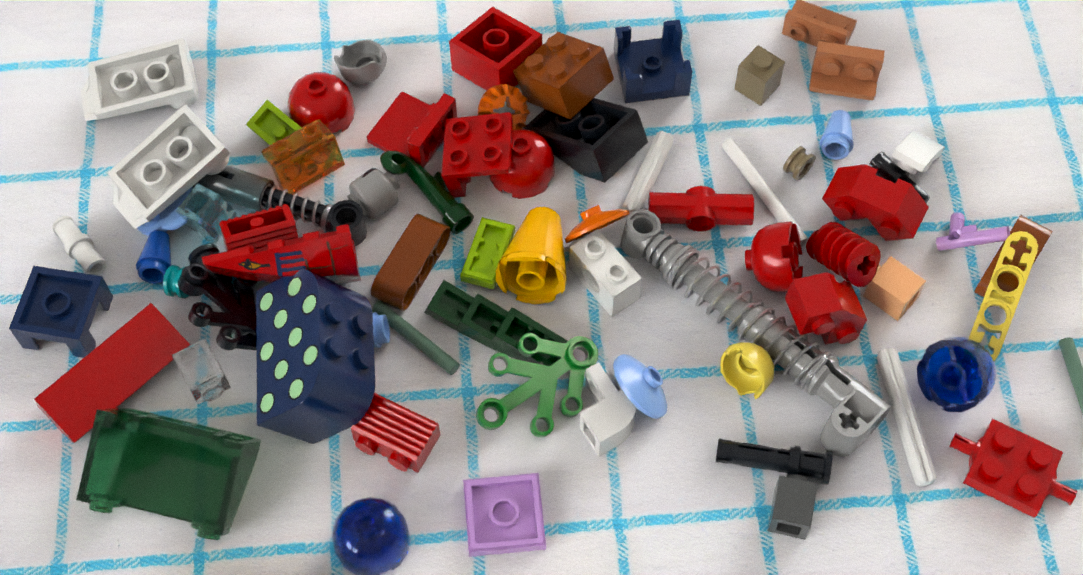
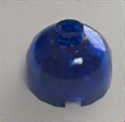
(956, 373)
(370, 536)

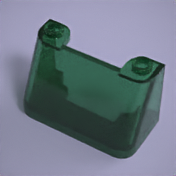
(167, 468)

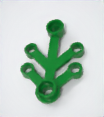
(543, 379)

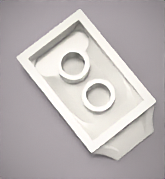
(140, 81)
(166, 166)

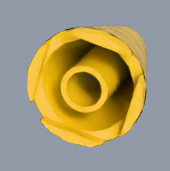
(535, 259)

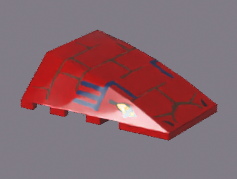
(324, 254)

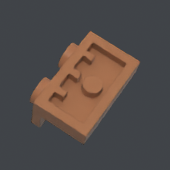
(815, 24)
(846, 70)

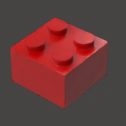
(493, 49)

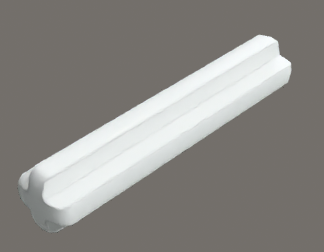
(648, 172)

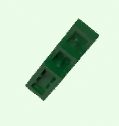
(489, 323)

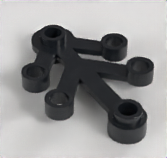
(196, 281)

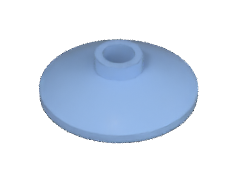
(641, 385)

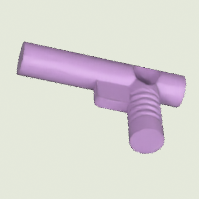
(966, 236)

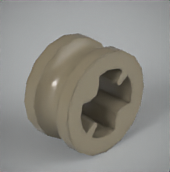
(799, 163)

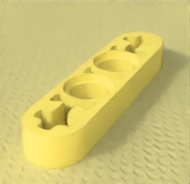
(1006, 300)

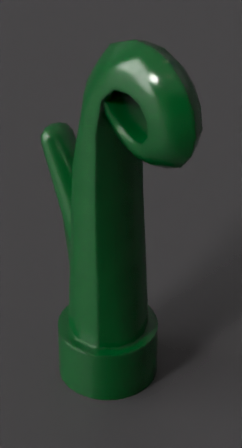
(454, 214)

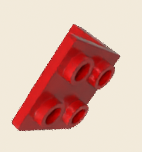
(413, 126)
(475, 148)

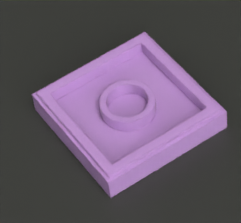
(504, 515)

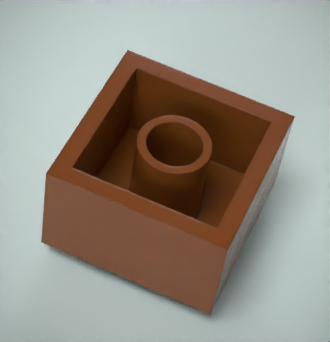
(564, 74)

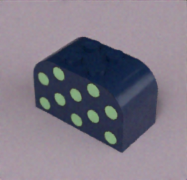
(313, 357)

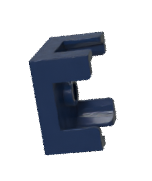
(652, 66)
(59, 309)

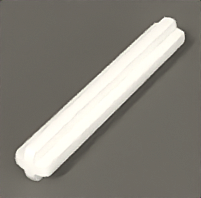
(906, 417)

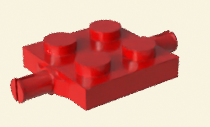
(1013, 468)

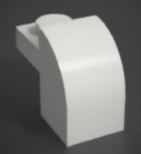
(612, 417)

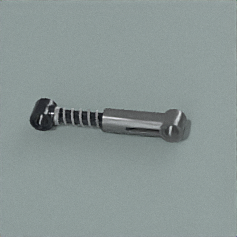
(262, 193)

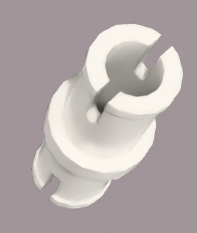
(79, 246)

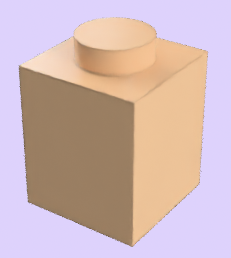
(894, 288)

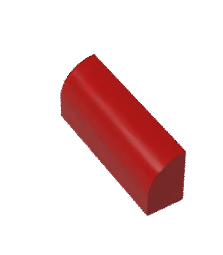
(111, 372)

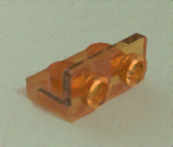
(304, 157)

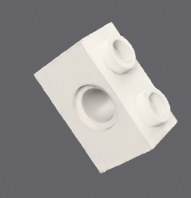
(604, 272)

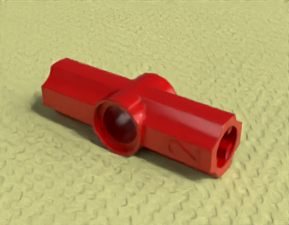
(702, 208)

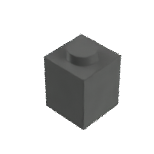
(792, 506)

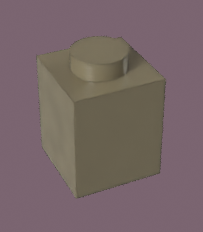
(759, 75)

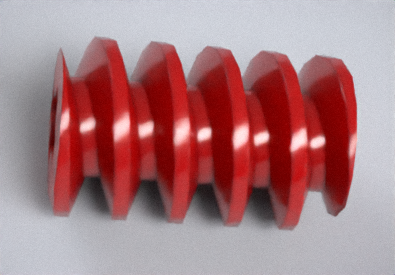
(844, 253)

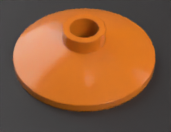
(595, 219)

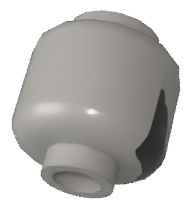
(374, 192)

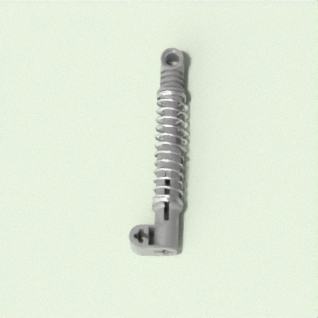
(815, 370)

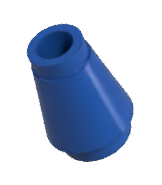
(154, 257)

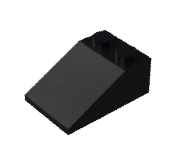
(595, 139)

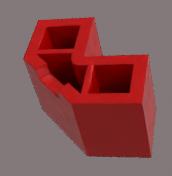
(889, 206)
(826, 308)

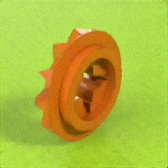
(497, 96)

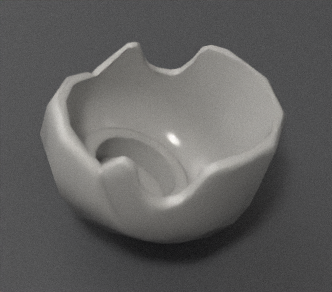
(361, 61)

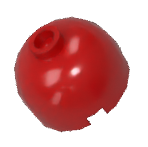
(321, 98)
(530, 166)
(775, 256)

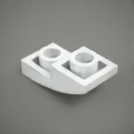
(917, 153)

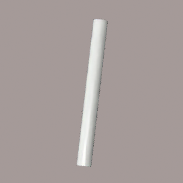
(759, 185)

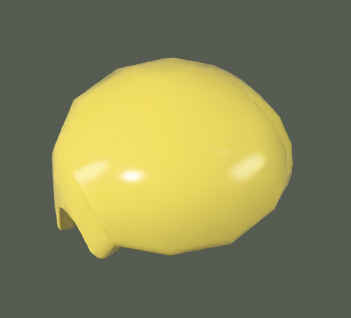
(747, 368)

